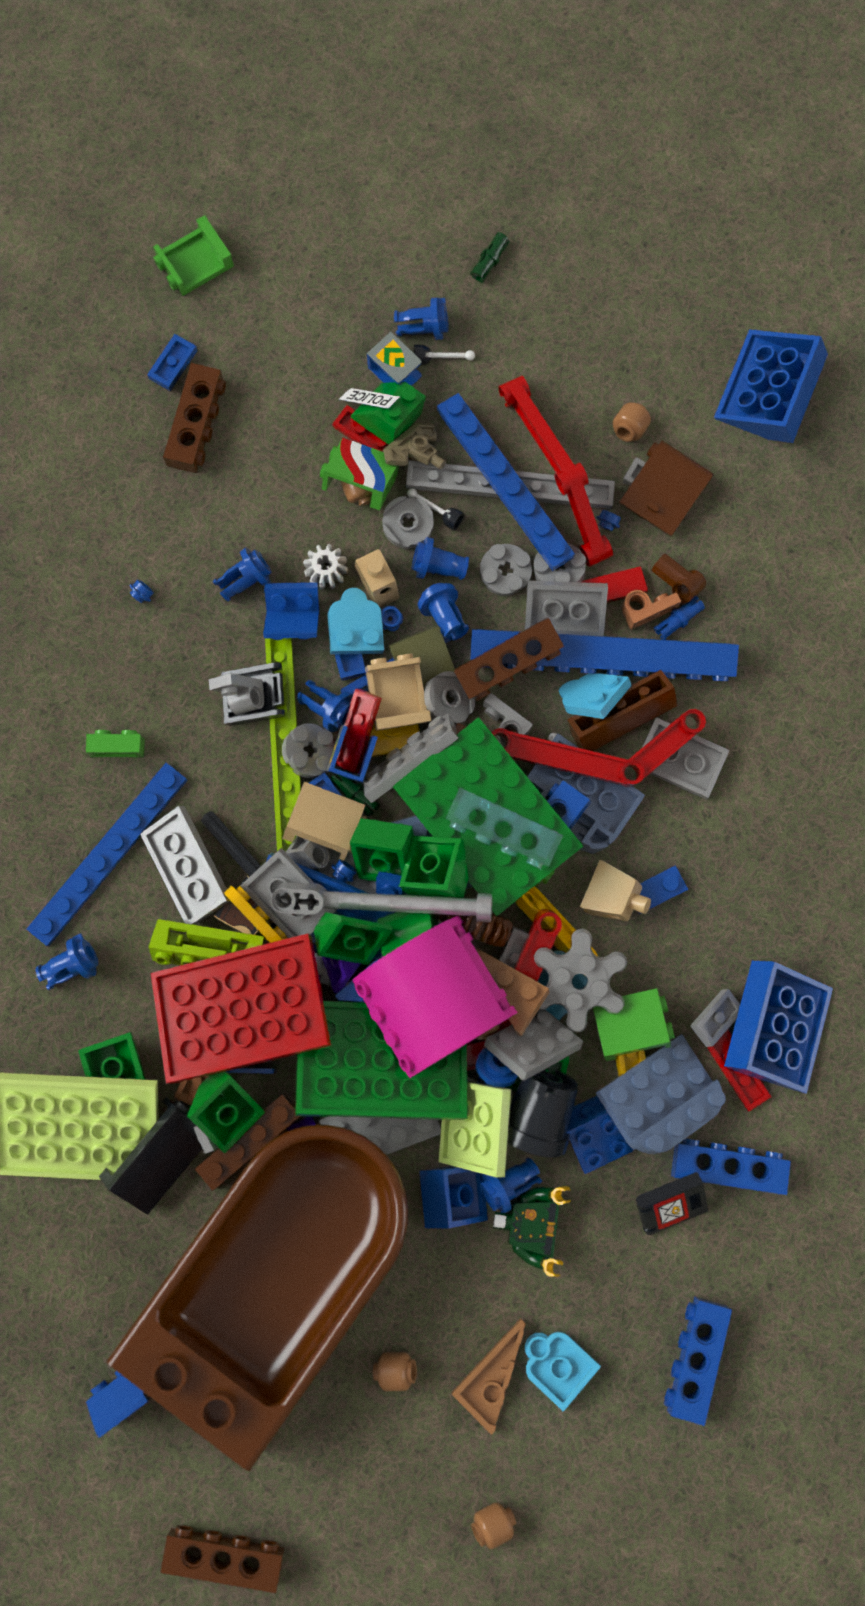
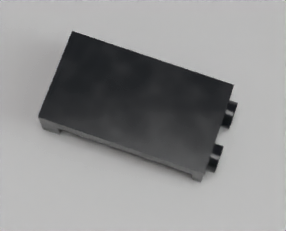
(156, 1159)

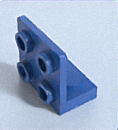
(291, 610)
(595, 1136)

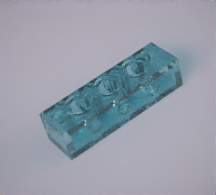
(467, 802)

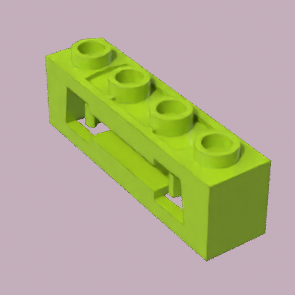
(203, 942)

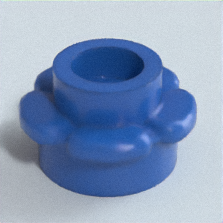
(608, 520)
(141, 591)
(397, 618)
(343, 871)

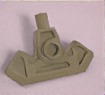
(415, 444)

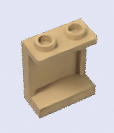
(401, 692)
(324, 819)

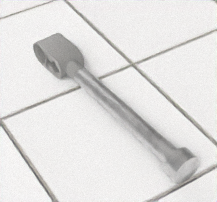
(477, 907)

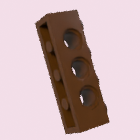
(198, 381)
(541, 631)
(209, 1568)

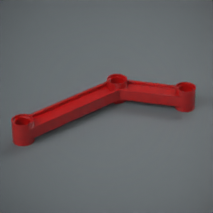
(568, 476)
(600, 765)
(526, 965)

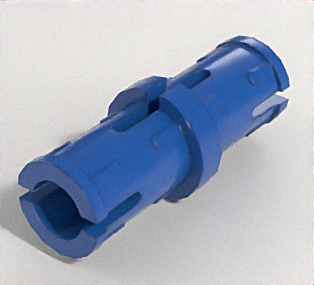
(679, 618)

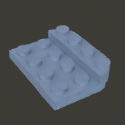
(609, 806)
(662, 1098)

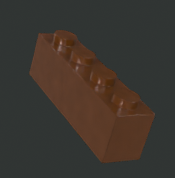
(636, 707)
(271, 1124)

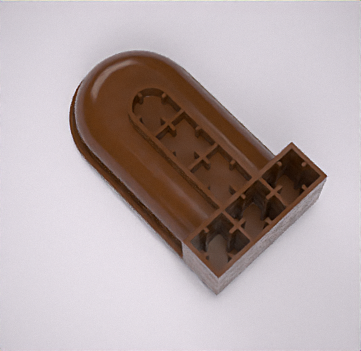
(269, 1287)

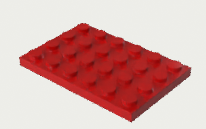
(239, 1009)

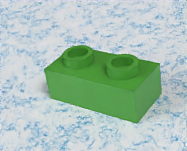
(105, 744)

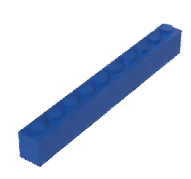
(622, 654)

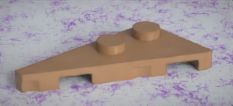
(521, 991)
(486, 1384)

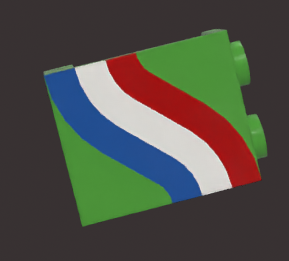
(362, 468)

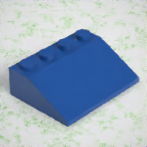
(772, 383)
(778, 1026)

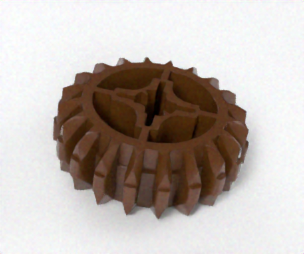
(492, 933)

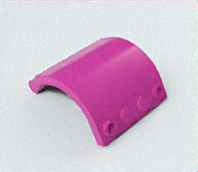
(432, 996)

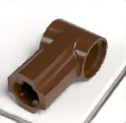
(684, 582)

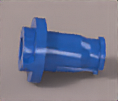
(434, 319)
(438, 561)
(253, 569)
(440, 604)
(333, 709)
(76, 960)
(493, 1071)
(517, 1180)

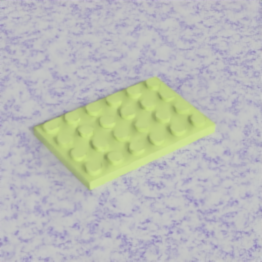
(72, 1123)

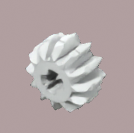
(334, 572)

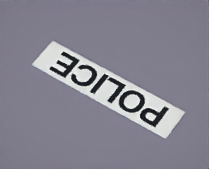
(369, 398)

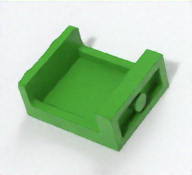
(194, 258)
(636, 1027)

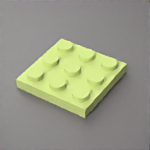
(481, 1139)

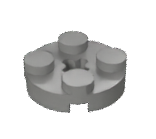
(409, 508)
(499, 556)
(573, 573)
(436, 702)
(298, 759)

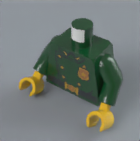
(534, 1226)

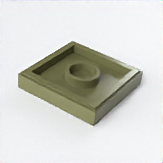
(430, 648)

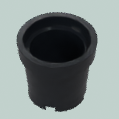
(542, 1114)

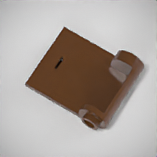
(666, 487)

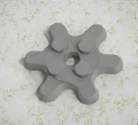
(581, 961)

